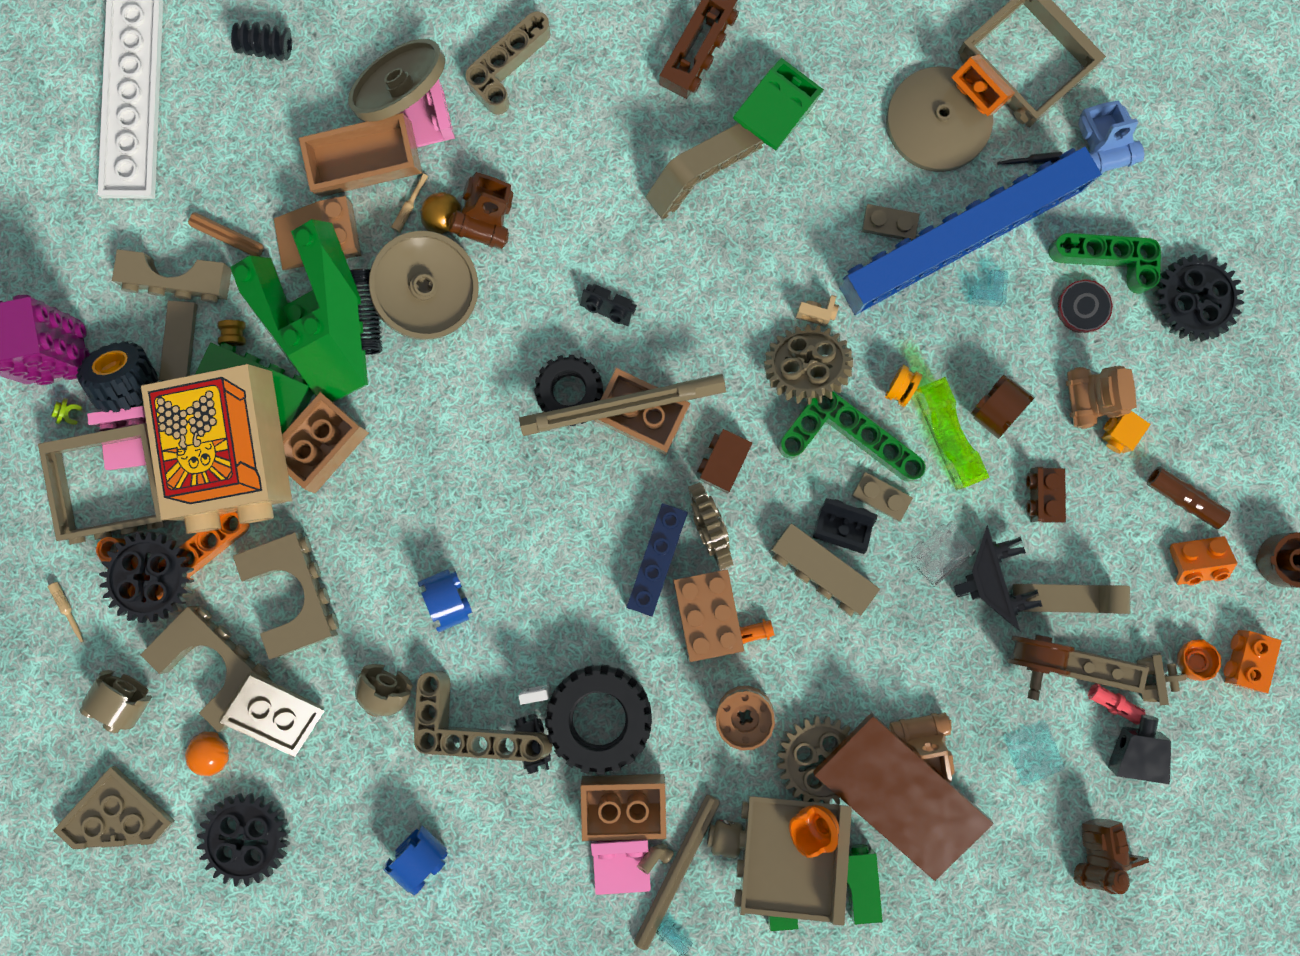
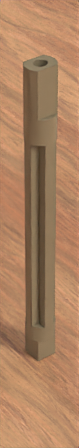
(623, 404)

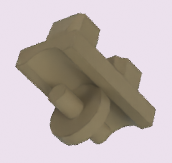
(1158, 691)

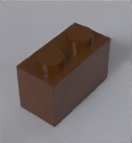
(725, 460)

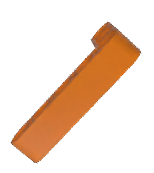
(197, 544)

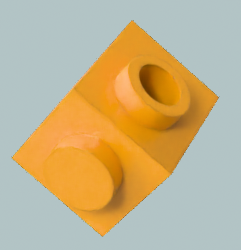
(1124, 432)

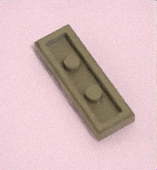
(178, 340)
(1107, 671)

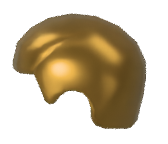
(437, 211)

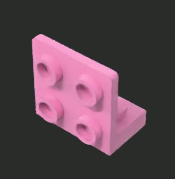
(431, 117)
(124, 453)
(617, 866)

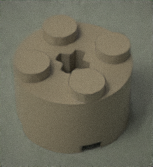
(115, 701)

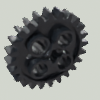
(1191, 319)
(121, 575)
(242, 864)

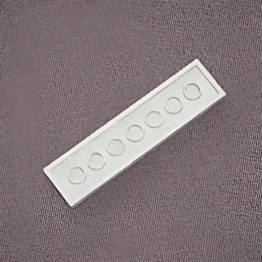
(130, 99)

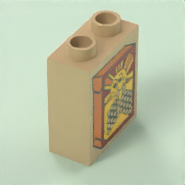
(216, 447)

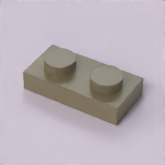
(890, 222)
(882, 496)

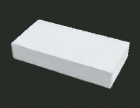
(535, 694)

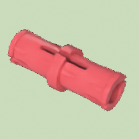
(1116, 703)

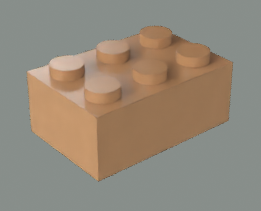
(651, 426)
(708, 615)

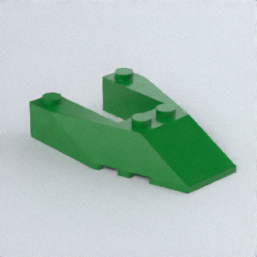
(323, 326)

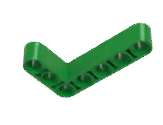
(853, 433)

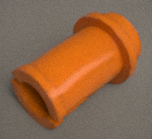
(757, 631)

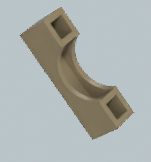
(205, 278)

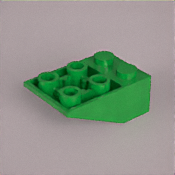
(778, 104)

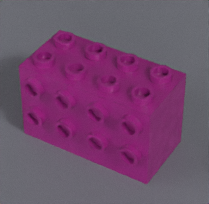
(39, 342)

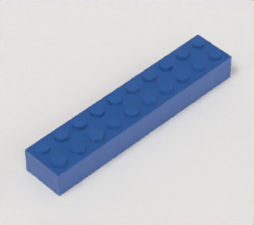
(969, 230)

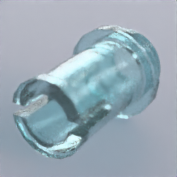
(673, 937)

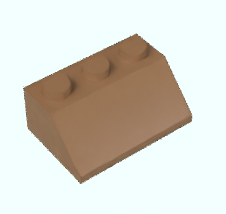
(320, 442)
(623, 807)

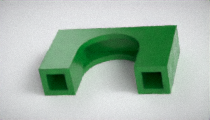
(291, 394)
(862, 891)

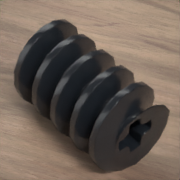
(262, 41)

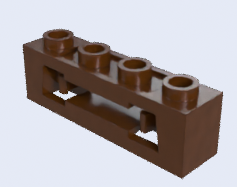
(680, 80)

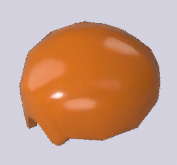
(1204, 662)
(206, 754)

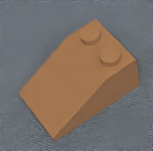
(335, 210)

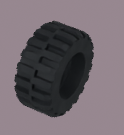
(584, 754)

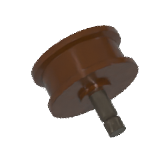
(1040, 657)

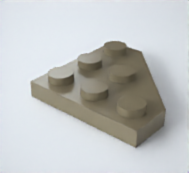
(114, 816)

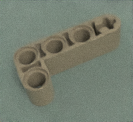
(513, 59)
(1078, 598)

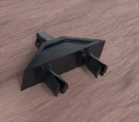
(989, 582)

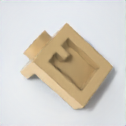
(813, 313)

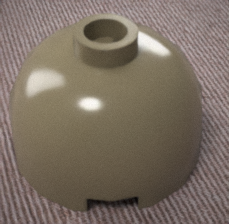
(381, 691)

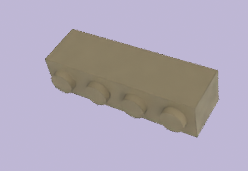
(824, 570)

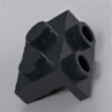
(844, 525)

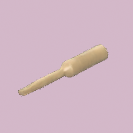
(408, 206)
(64, 607)

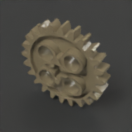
(808, 364)
(710, 526)
(811, 736)

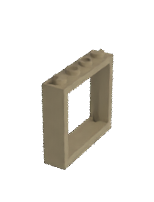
(1062, 29)
(58, 489)

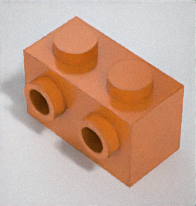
(982, 85)
(1252, 661)

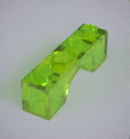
(941, 417)

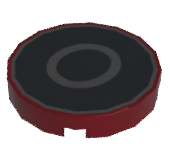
(1084, 306)

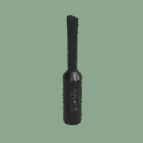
(1034, 159)

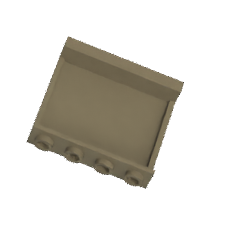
(781, 879)

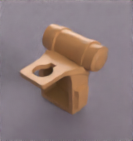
(1100, 394)
(928, 739)

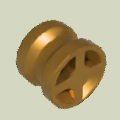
(231, 332)

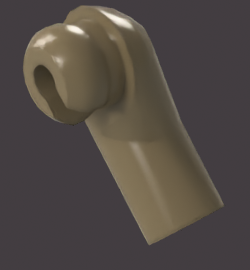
(653, 855)

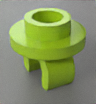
(61, 410)

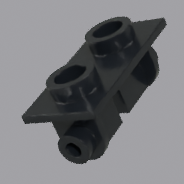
(597, 300)
(533, 725)

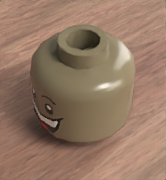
(724, 838)

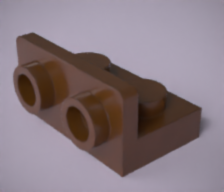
(1047, 495)

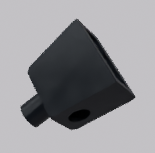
(1142, 753)

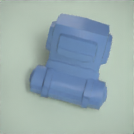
(1110, 136)

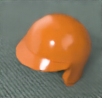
(814, 831)

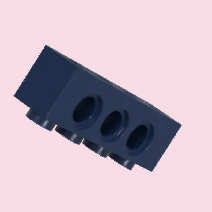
(657, 559)

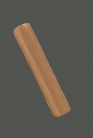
(225, 234)

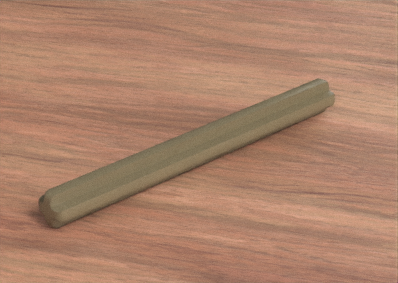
(676, 872)

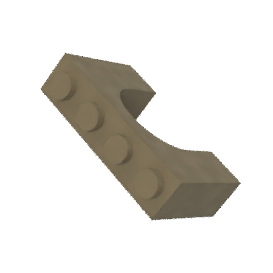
(314, 620)
(196, 629)

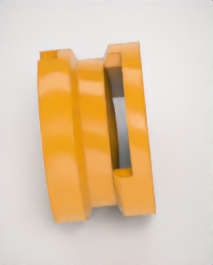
(900, 384)

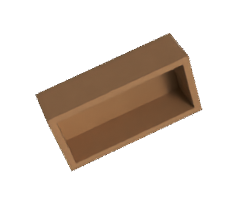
(360, 155)

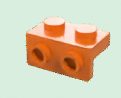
(1203, 560)

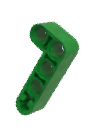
(1104, 256)

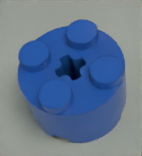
(444, 599)
(416, 859)

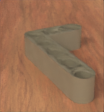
(699, 164)
(468, 737)

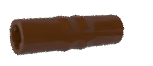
(1188, 497)

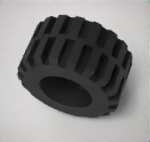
(562, 368)

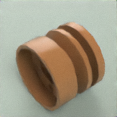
(750, 733)

